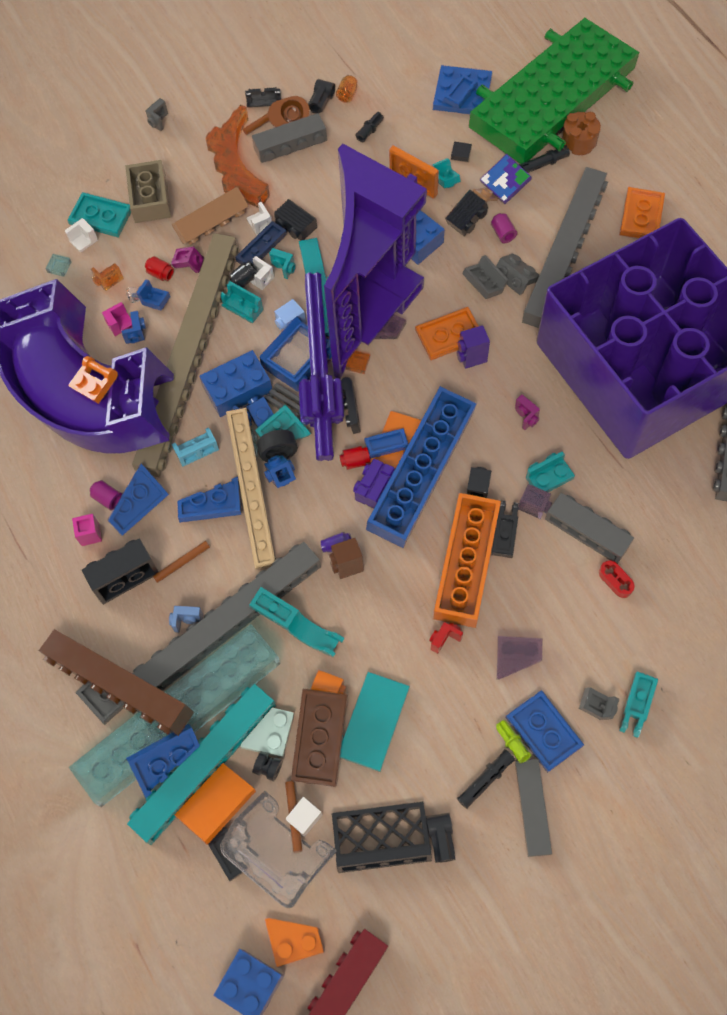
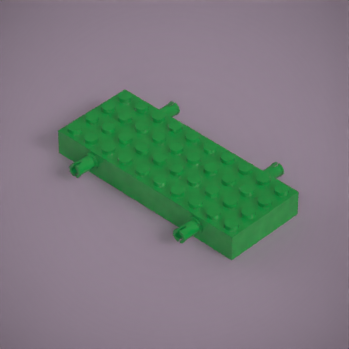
(559, 81)

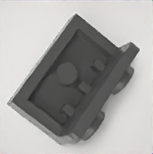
(517, 272)
(486, 278)

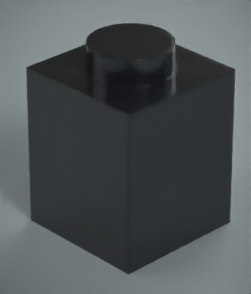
(479, 482)

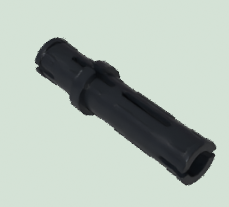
(550, 157)
(490, 774)

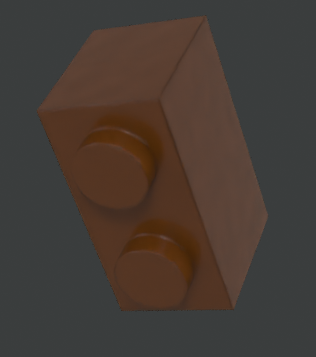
(346, 558)

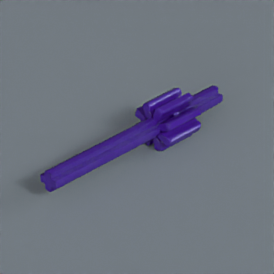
(321, 395)

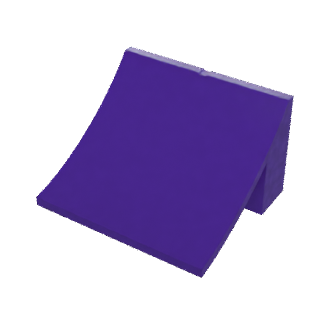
(375, 246)

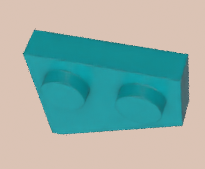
(284, 420)

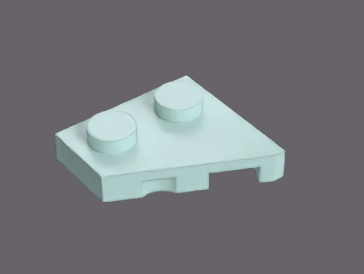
(270, 733)

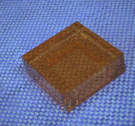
(358, 362)

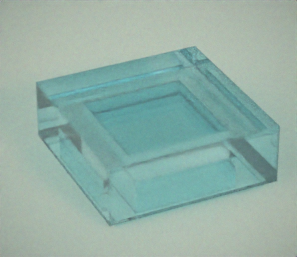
(58, 265)

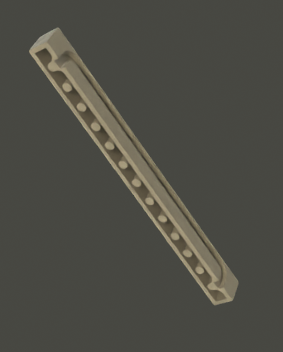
(189, 346)

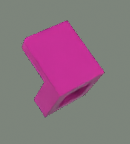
(117, 318)
(87, 529)

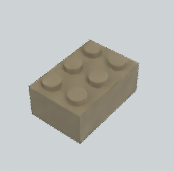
(148, 191)

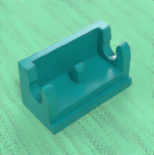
(242, 302)

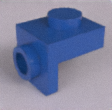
(152, 296)
(136, 333)
(259, 410)

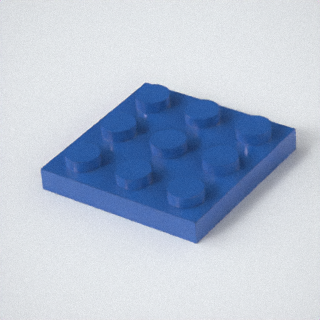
(448, 77)

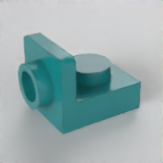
(283, 260)

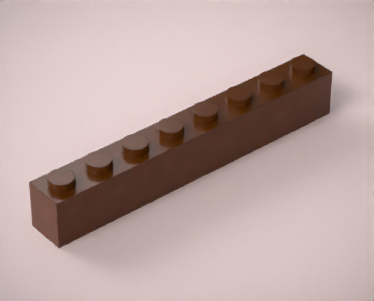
(116, 682)

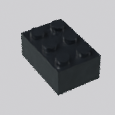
(120, 571)

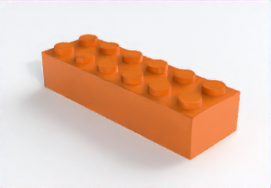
(467, 560)

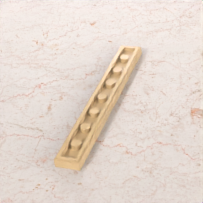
(250, 488)

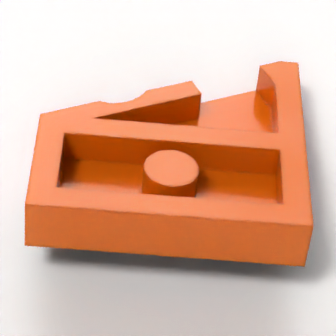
(293, 941)

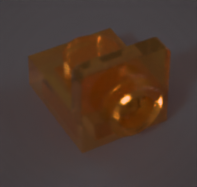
(108, 277)

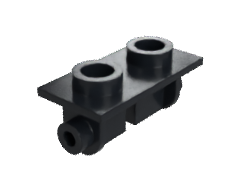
(256, 98)

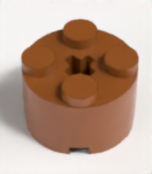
(581, 132)

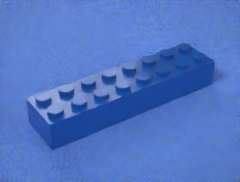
(420, 467)

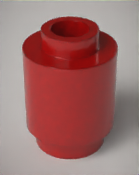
(159, 268)
(354, 457)

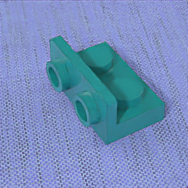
(550, 473)

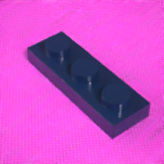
(262, 243)

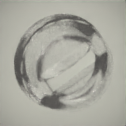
(131, 294)

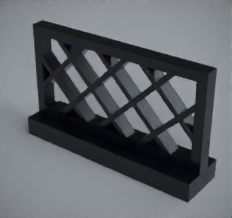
(381, 857)

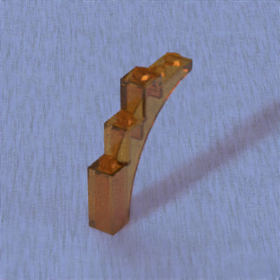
(227, 161)

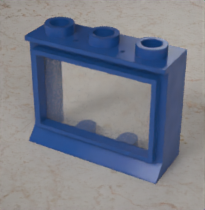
(289, 354)

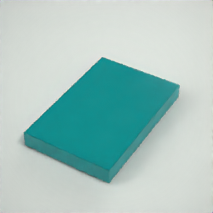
(101, 214)

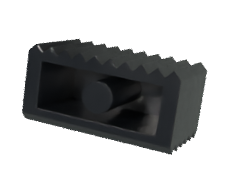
(467, 213)
(295, 220)

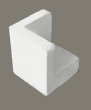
(259, 220)
(81, 235)
(264, 274)
(304, 816)

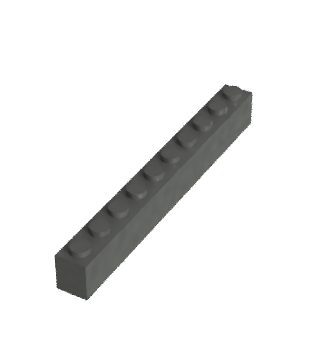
(567, 240)
(227, 619)

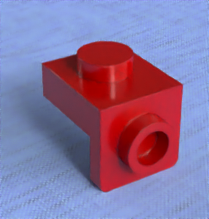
(439, 637)

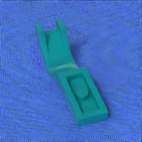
(294, 622)

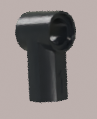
(322, 93)
(440, 831)

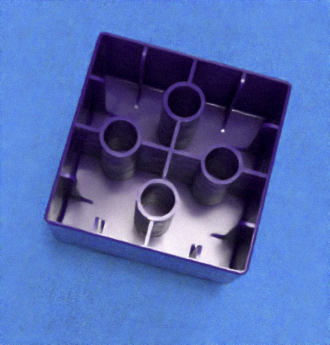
(643, 336)

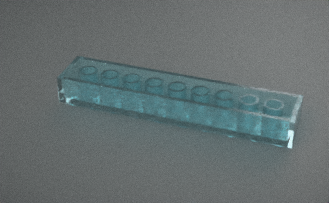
(204, 690)

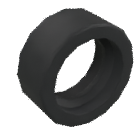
(276, 444)

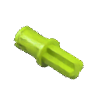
(513, 741)

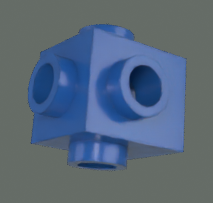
(279, 471)

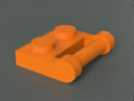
(89, 385)

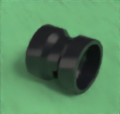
(267, 766)

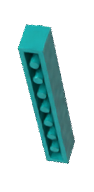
(214, 750)

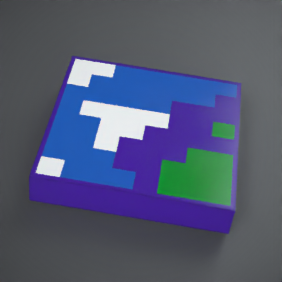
(505, 179)

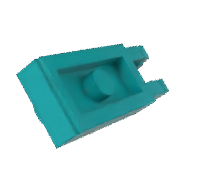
(639, 701)

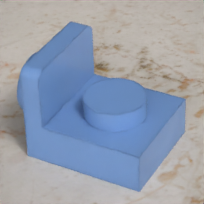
(186, 614)

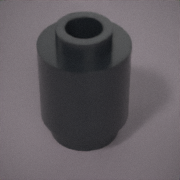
(243, 274)

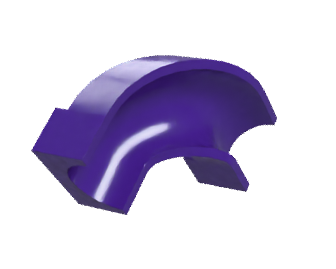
(43, 354)

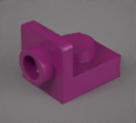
(187, 258)
(527, 409)

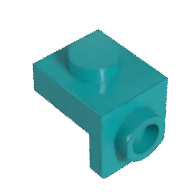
(447, 176)

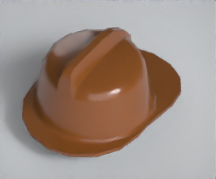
(288, 110)

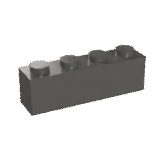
(289, 138)
(589, 528)

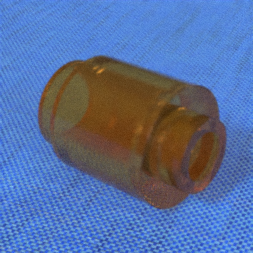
(347, 88)

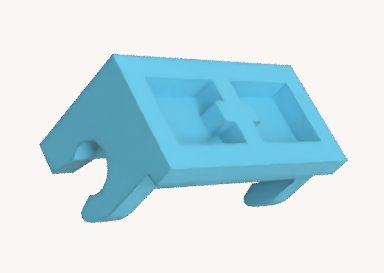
(196, 448)

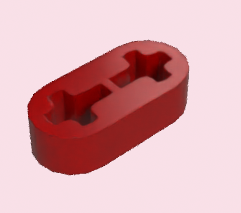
(619, 576)

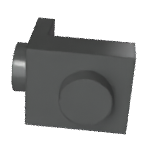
(156, 113)
(598, 704)

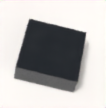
(461, 151)

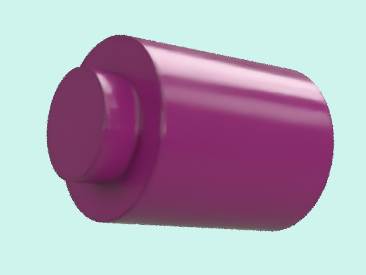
(503, 228)
(105, 494)

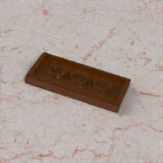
(319, 737)

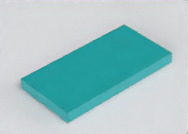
(373, 721)

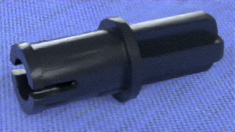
(369, 127)

